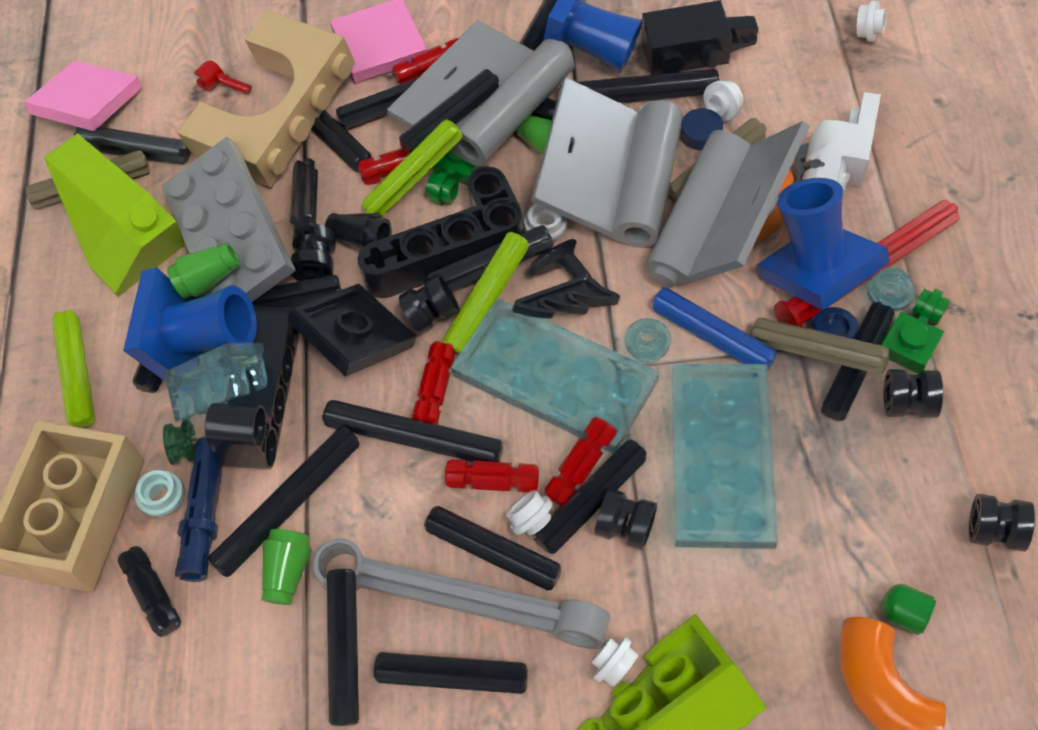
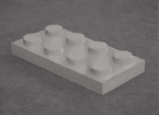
(221, 204)

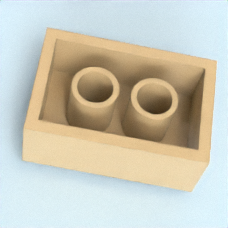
(65, 504)

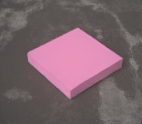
(379, 38)
(83, 95)

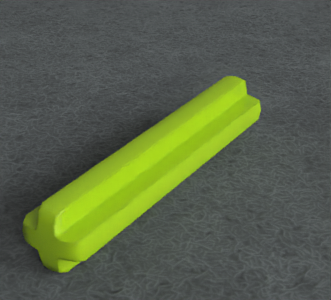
(413, 168)
(487, 290)
(73, 369)

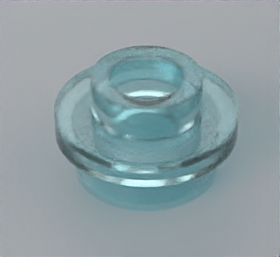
(896, 281)
(647, 350)

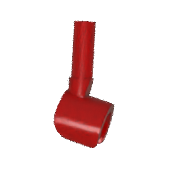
(211, 74)

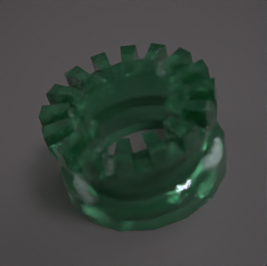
(179, 442)

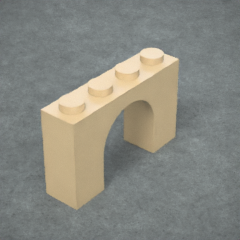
(268, 140)

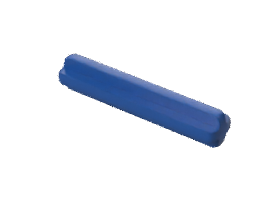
(712, 329)

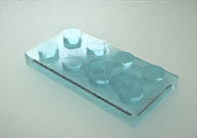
(554, 373)
(722, 457)

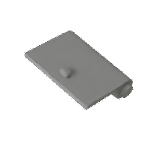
(524, 83)
(615, 166)
(723, 206)

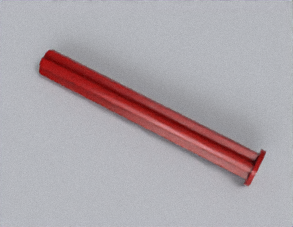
(899, 245)

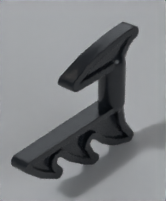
(567, 297)

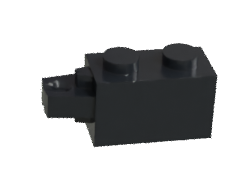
(693, 37)

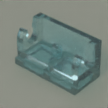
(214, 378)

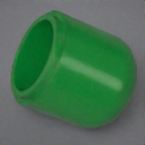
(908, 608)

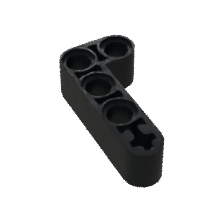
(395, 261)
(249, 427)

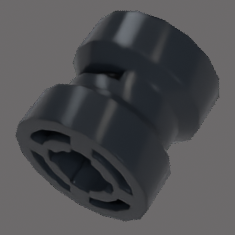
(313, 253)
(429, 304)
(913, 393)
(615, 515)
(1001, 522)

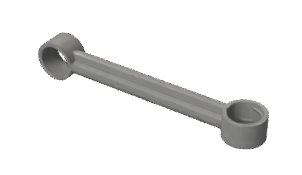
(569, 621)

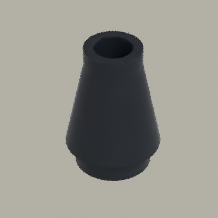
(359, 228)

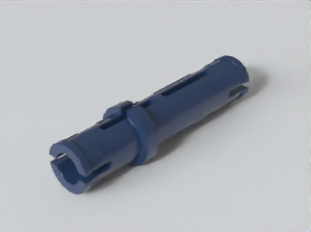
(199, 525)

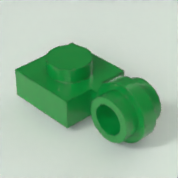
(445, 179)
(913, 339)

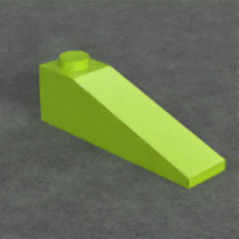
(111, 215)
(683, 687)

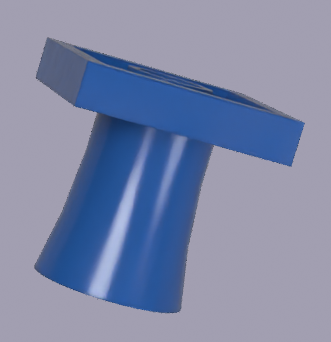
(594, 31)
(822, 256)
(174, 329)

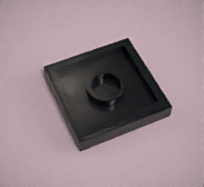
(351, 329)

